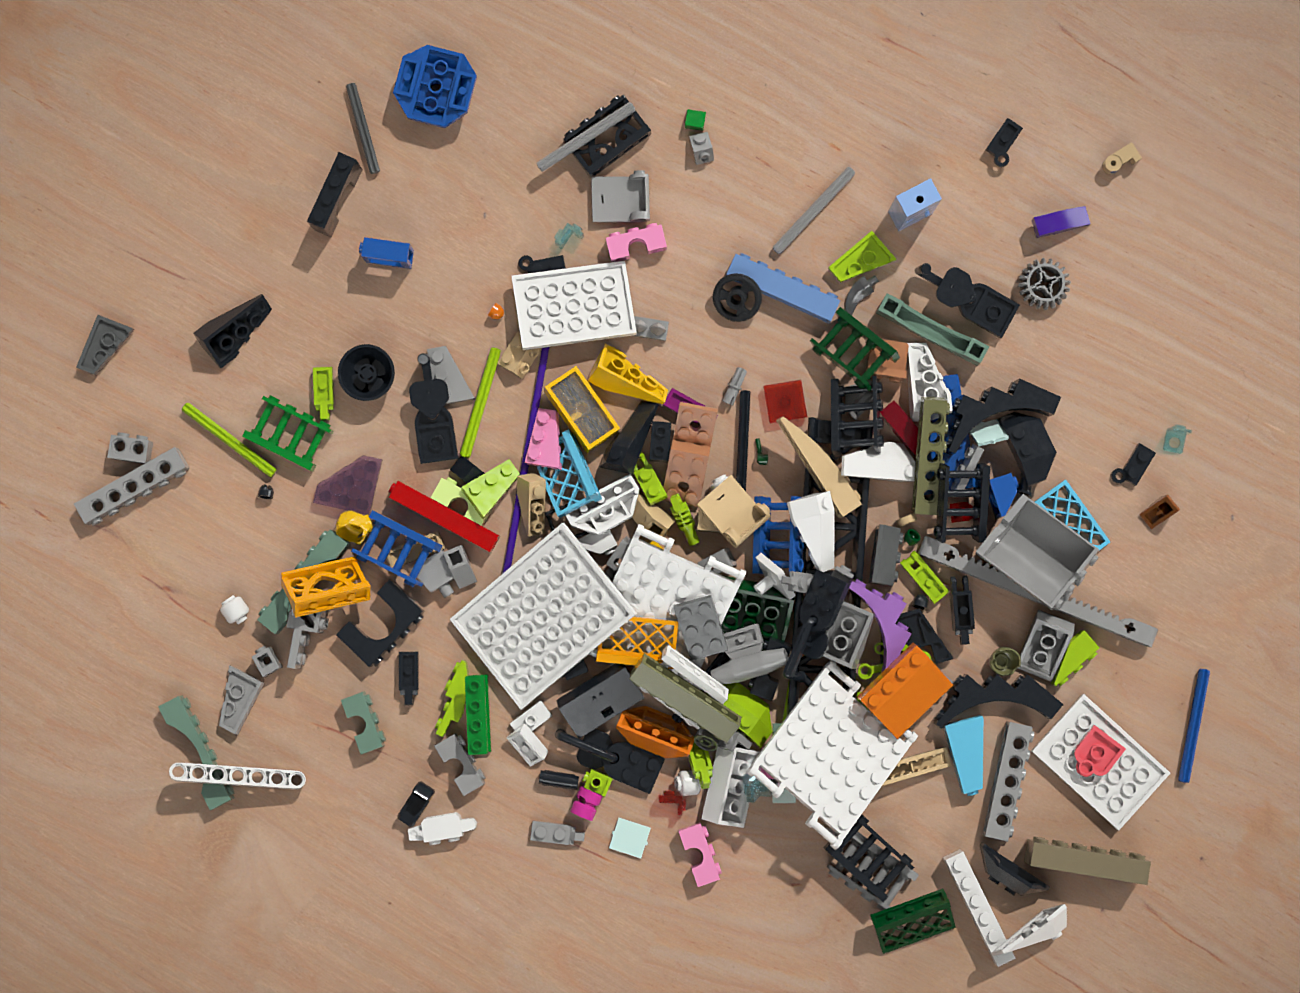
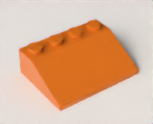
(905, 690)

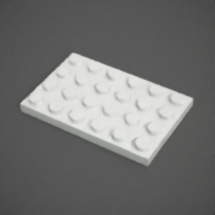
(573, 305)
(1125, 785)

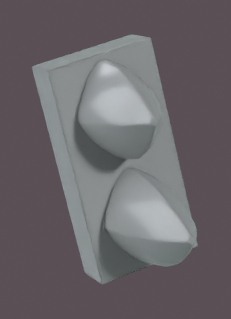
(651, 328)

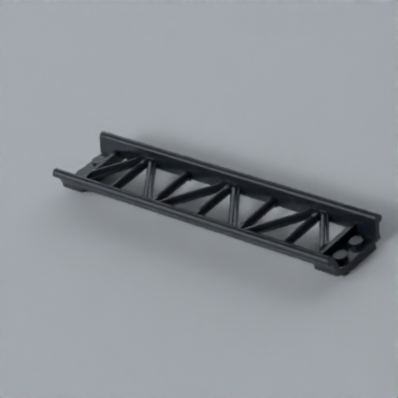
(821, 433)

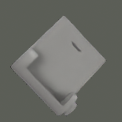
(623, 198)

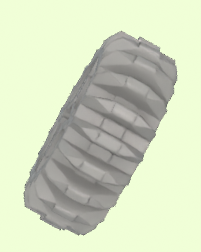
(1041, 275)

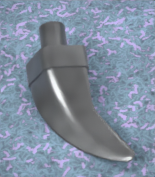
(859, 291)

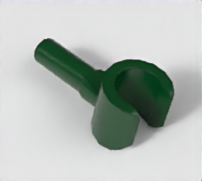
(762, 459)

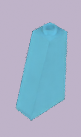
(966, 750)

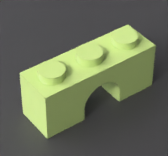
(447, 492)

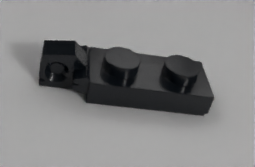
(409, 675)

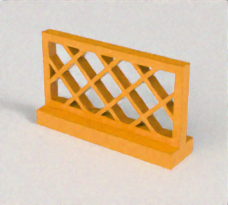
(631, 657)

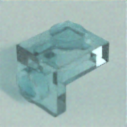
(563, 236)
(754, 789)

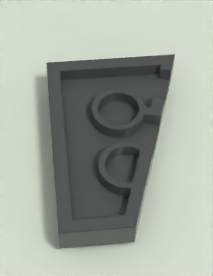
(102, 344)

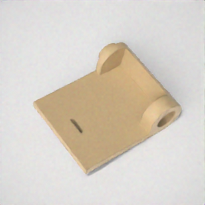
(735, 512)

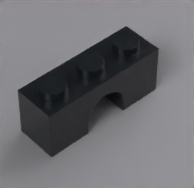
(765, 685)

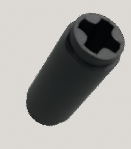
(558, 779)

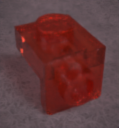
(670, 797)

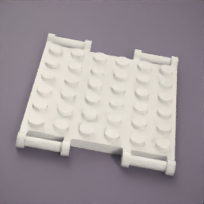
(657, 580)
(830, 755)

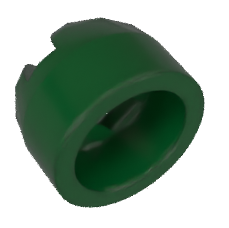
(912, 537)

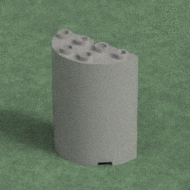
(1038, 553)

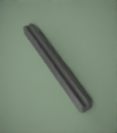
(362, 128)

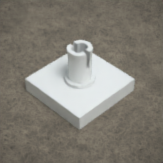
(773, 577)

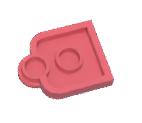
(1097, 753)

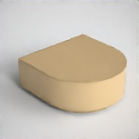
(906, 520)

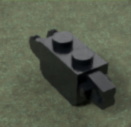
(962, 610)

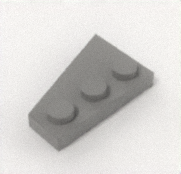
(445, 368)

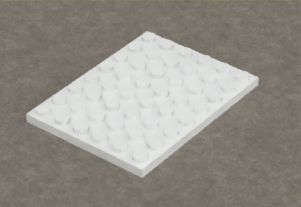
(542, 616)

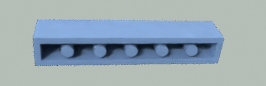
(785, 289)

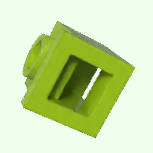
(605, 782)

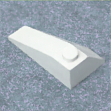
(891, 464)
(815, 521)
(1042, 927)

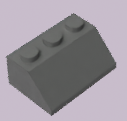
(885, 555)

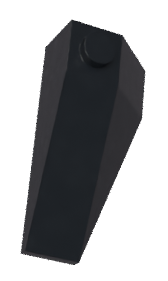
(229, 331)
(627, 444)

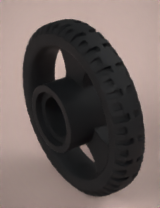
(748, 285)

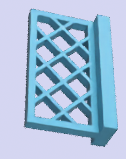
(582, 471)
(1076, 500)

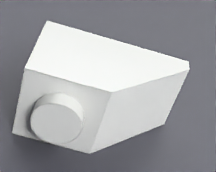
(599, 544)

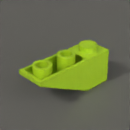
(1079, 649)

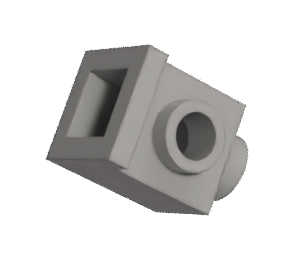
(266, 669)

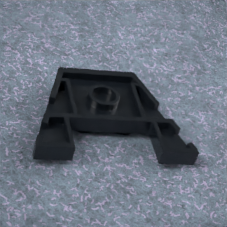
(922, 635)

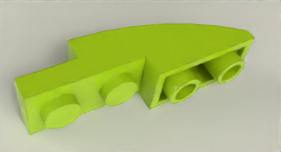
(455, 690)

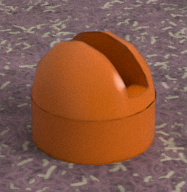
(496, 312)

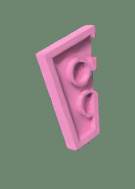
(544, 441)

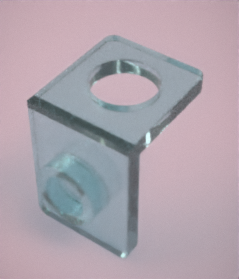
(1179, 432)

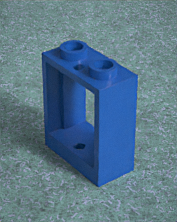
(386, 252)

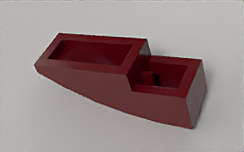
(901, 425)

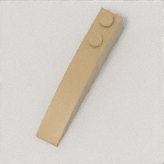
(822, 469)
(919, 764)

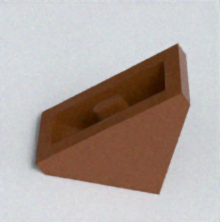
(1159, 511)

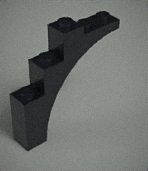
(993, 401)
(971, 693)

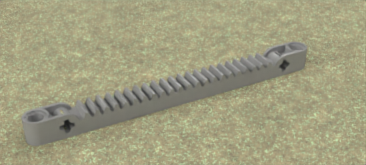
(1139, 633)

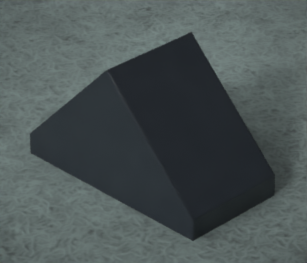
(466, 470)

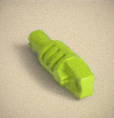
(684, 519)

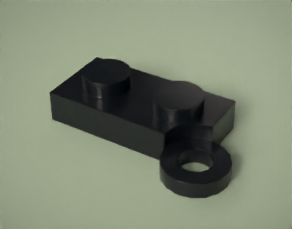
(1003, 140)
(542, 265)
(1135, 465)

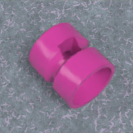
(586, 803)

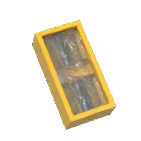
(581, 409)

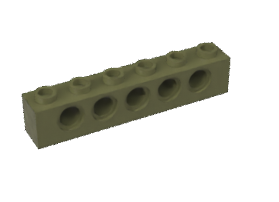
(928, 407)

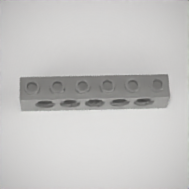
(87, 506)
(999, 789)

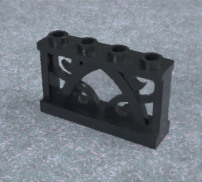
(599, 161)

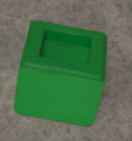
(695, 120)

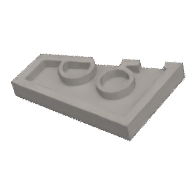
(239, 699)

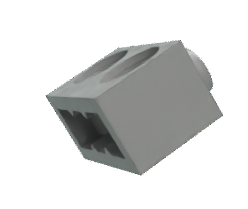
(129, 453)

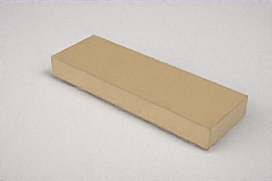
(415, 550)

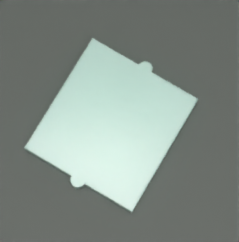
(988, 433)
(629, 837)

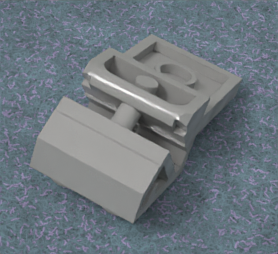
(313, 622)

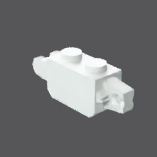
(441, 827)

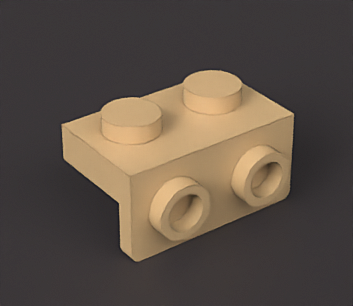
(516, 359)

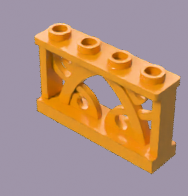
(317, 600)

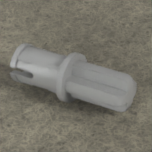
(734, 386)

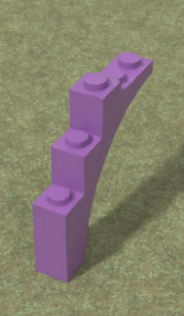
(886, 613)

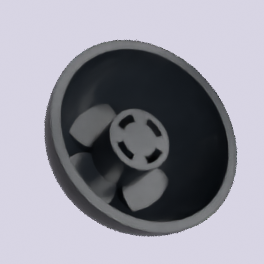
(357, 368)

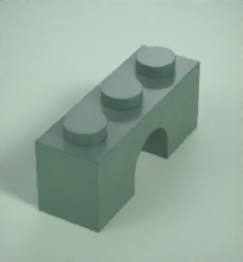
(360, 706)

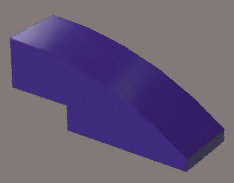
(1060, 221)

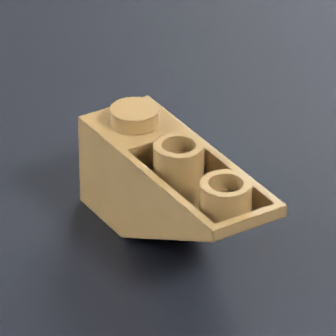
(531, 497)
(652, 517)

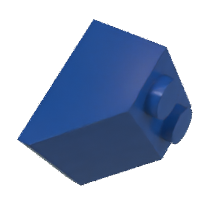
(1001, 493)

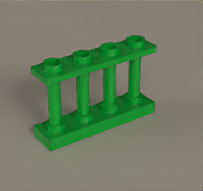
(289, 451)
(478, 714)

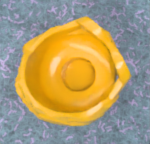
(351, 525)

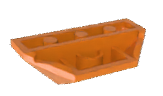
(655, 732)

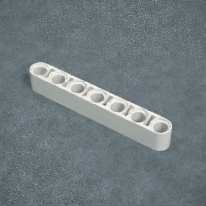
(227, 776)

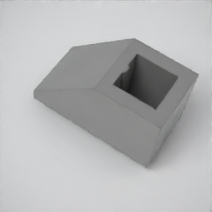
(460, 566)

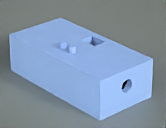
(914, 204)

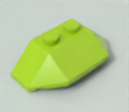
(754, 713)

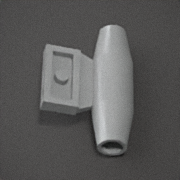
(747, 657)

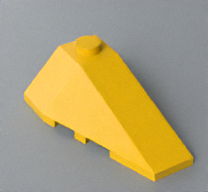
(619, 376)

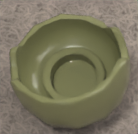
(1005, 661)

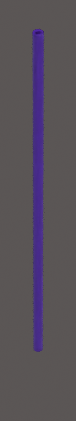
(524, 467)

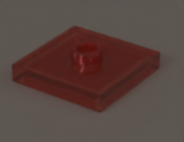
(785, 401)

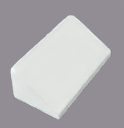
(528, 745)

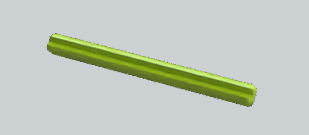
(480, 402)
(228, 439)

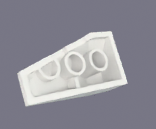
(923, 379)

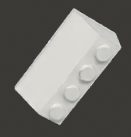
(725, 796)

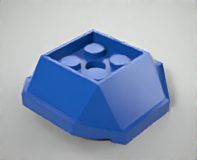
(430, 67)

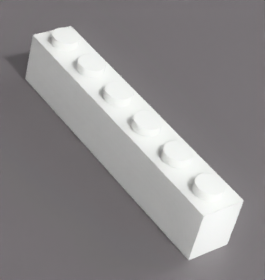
(977, 905)

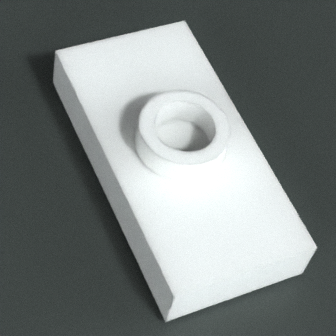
(533, 717)

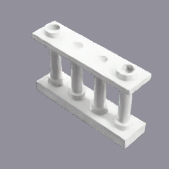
(688, 670)

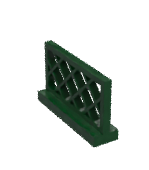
(910, 913)

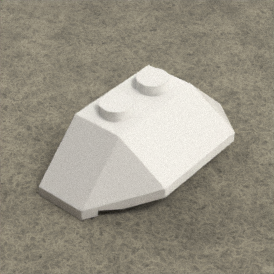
(613, 509)

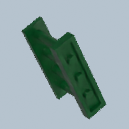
(858, 330)

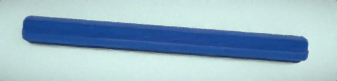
(1194, 725)

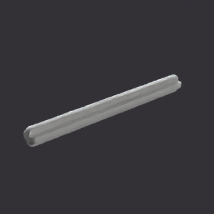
(586, 136)
(814, 209)

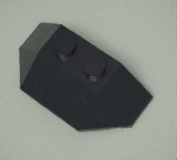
(1029, 446)
(1009, 874)

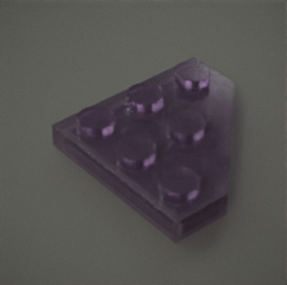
(351, 486)

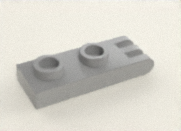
(972, 457)

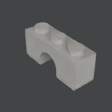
(454, 748)

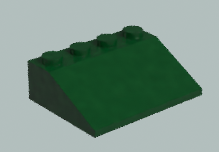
(770, 611)

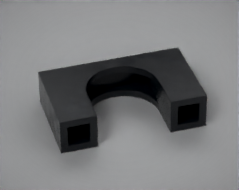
(323, 214)
(406, 614)

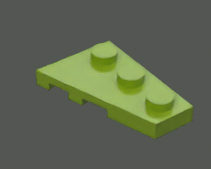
(862, 258)
(490, 487)

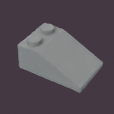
(848, 635)
(1045, 645)

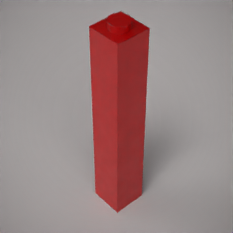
(443, 516)

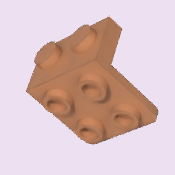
(893, 371)

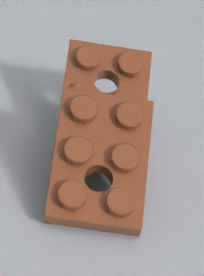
(690, 452)

